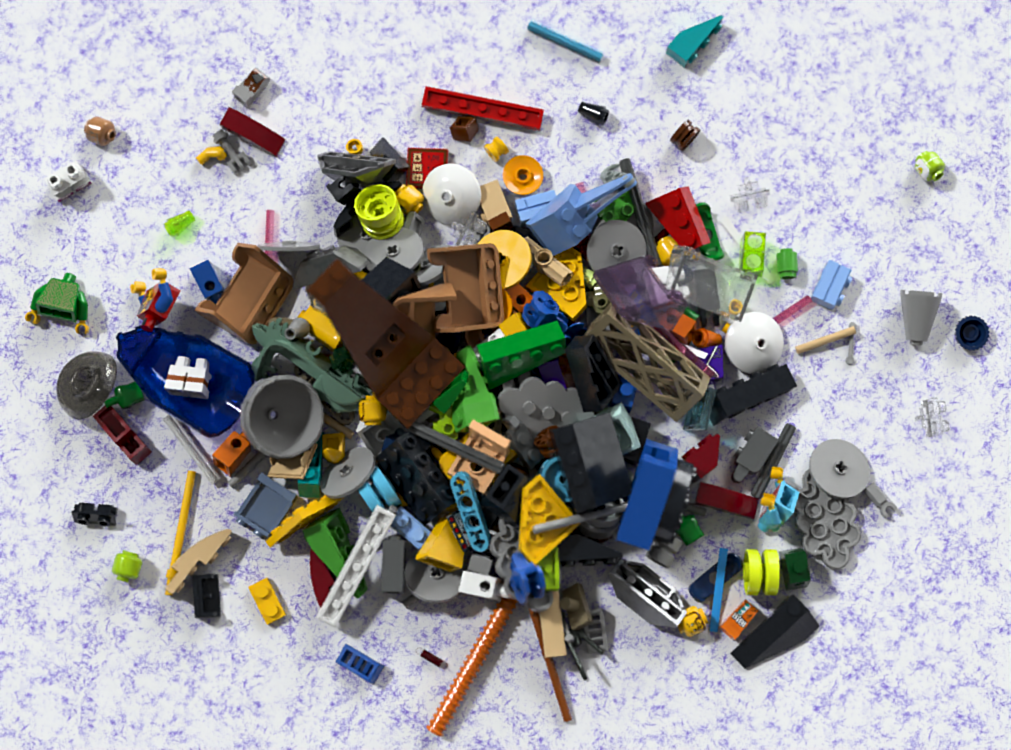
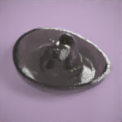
(86, 383)

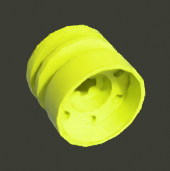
(379, 211)

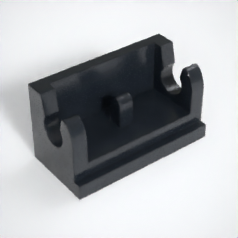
(341, 194)
(206, 595)

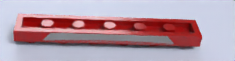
(482, 108)

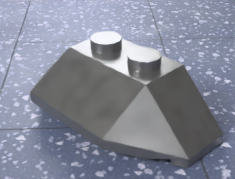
(354, 167)
(318, 262)
(647, 594)

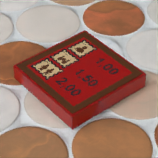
(422, 162)

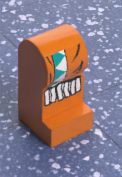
(738, 619)

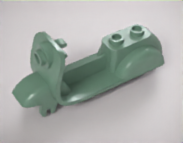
(336, 388)

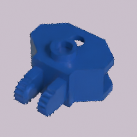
(543, 311)
(526, 578)

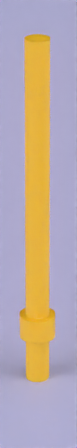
(181, 524)

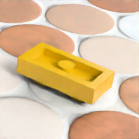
(267, 601)

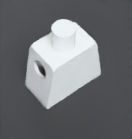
(482, 586)

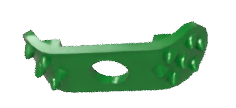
(713, 249)

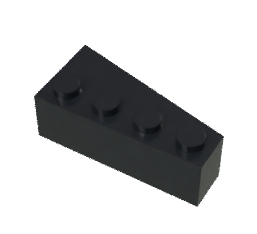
(751, 392)

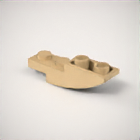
(202, 551)

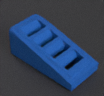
(374, 674)

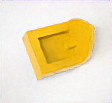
(333, 447)

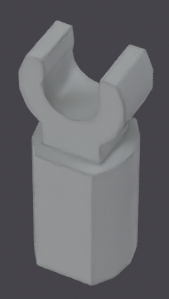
(879, 499)

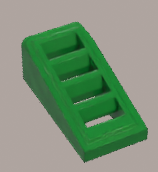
(451, 392)

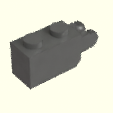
(753, 454)

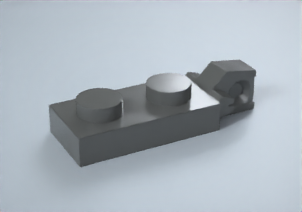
(522, 442)

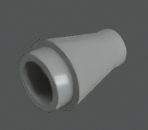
(297, 329)

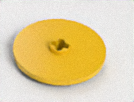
(516, 254)

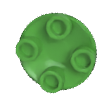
(619, 209)

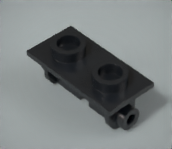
(85, 514)

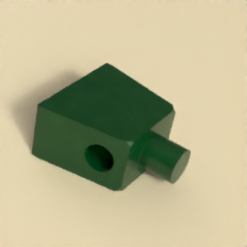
(795, 568)

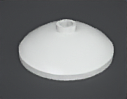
(462, 190)
(743, 346)

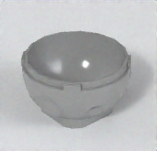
(296, 420)

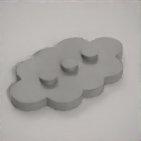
(542, 404)
(825, 524)
(503, 546)

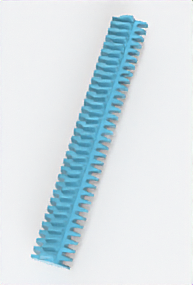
(566, 41)

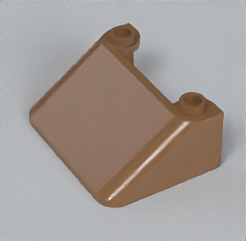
(477, 285)
(251, 295)
(421, 305)

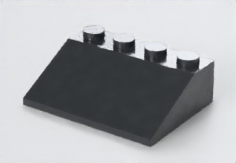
(591, 462)

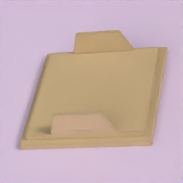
(292, 467)

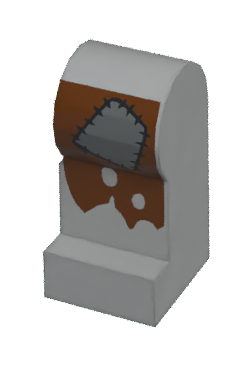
(251, 87)

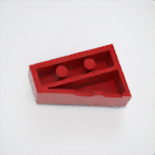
(680, 217)

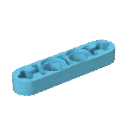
(466, 512)

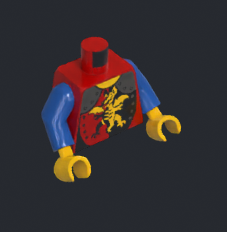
(156, 301)

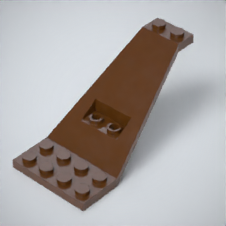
(410, 369)

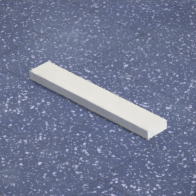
(356, 566)

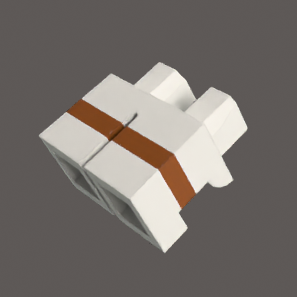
(188, 380)

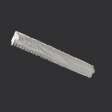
(201, 462)

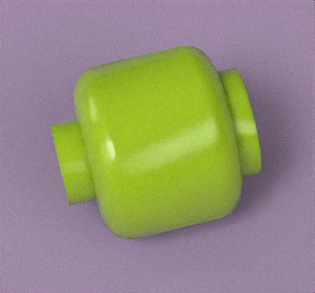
(126, 566)

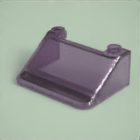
(640, 293)

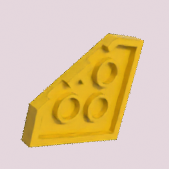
(569, 297)
(540, 506)
(301, 518)

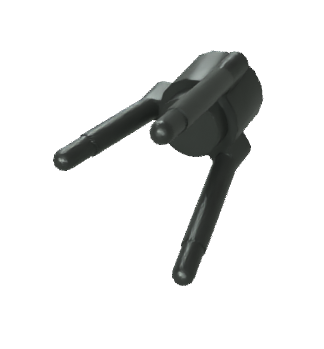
(578, 635)

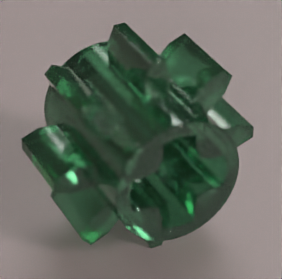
(341, 360)

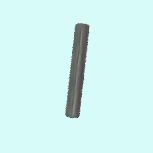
(773, 461)

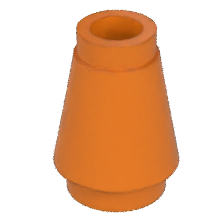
(705, 338)

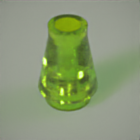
(178, 223)

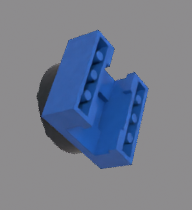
(656, 497)

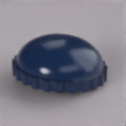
(972, 333)

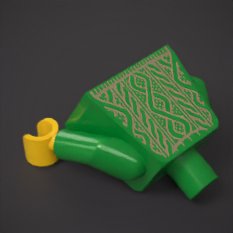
(60, 300)

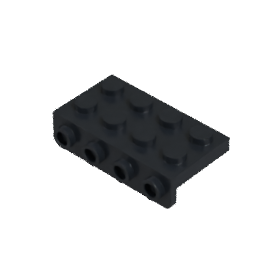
(416, 477)

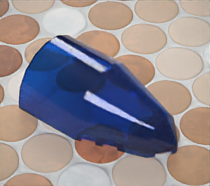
(148, 361)

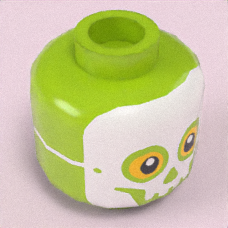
(929, 166)

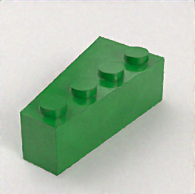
(520, 352)

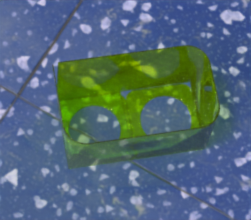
(749, 250)

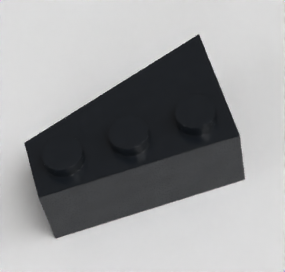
(592, 373)

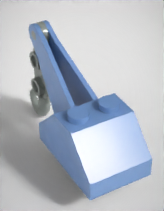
(571, 217)

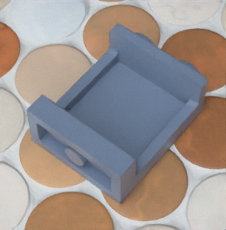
(265, 506)

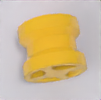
(496, 149)

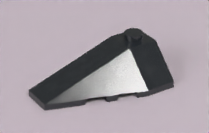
(782, 629)

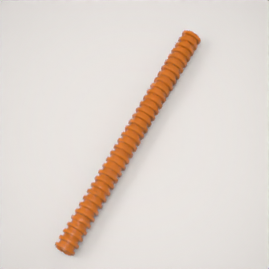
(471, 666)

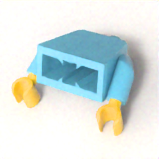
(779, 505)

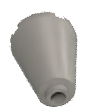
(919, 314)

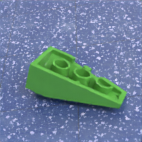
(474, 400)
(331, 543)

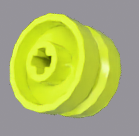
(761, 572)

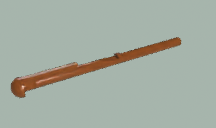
(551, 669)

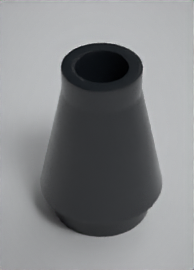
(595, 113)

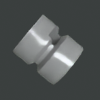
(663, 554)

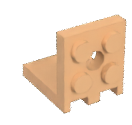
(487, 442)

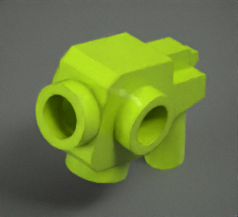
(444, 424)

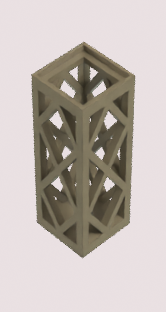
(690, 378)

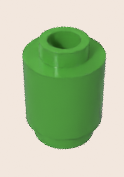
(787, 263)

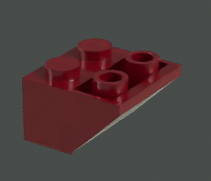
(705, 457)

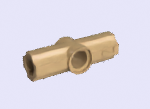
(553, 268)

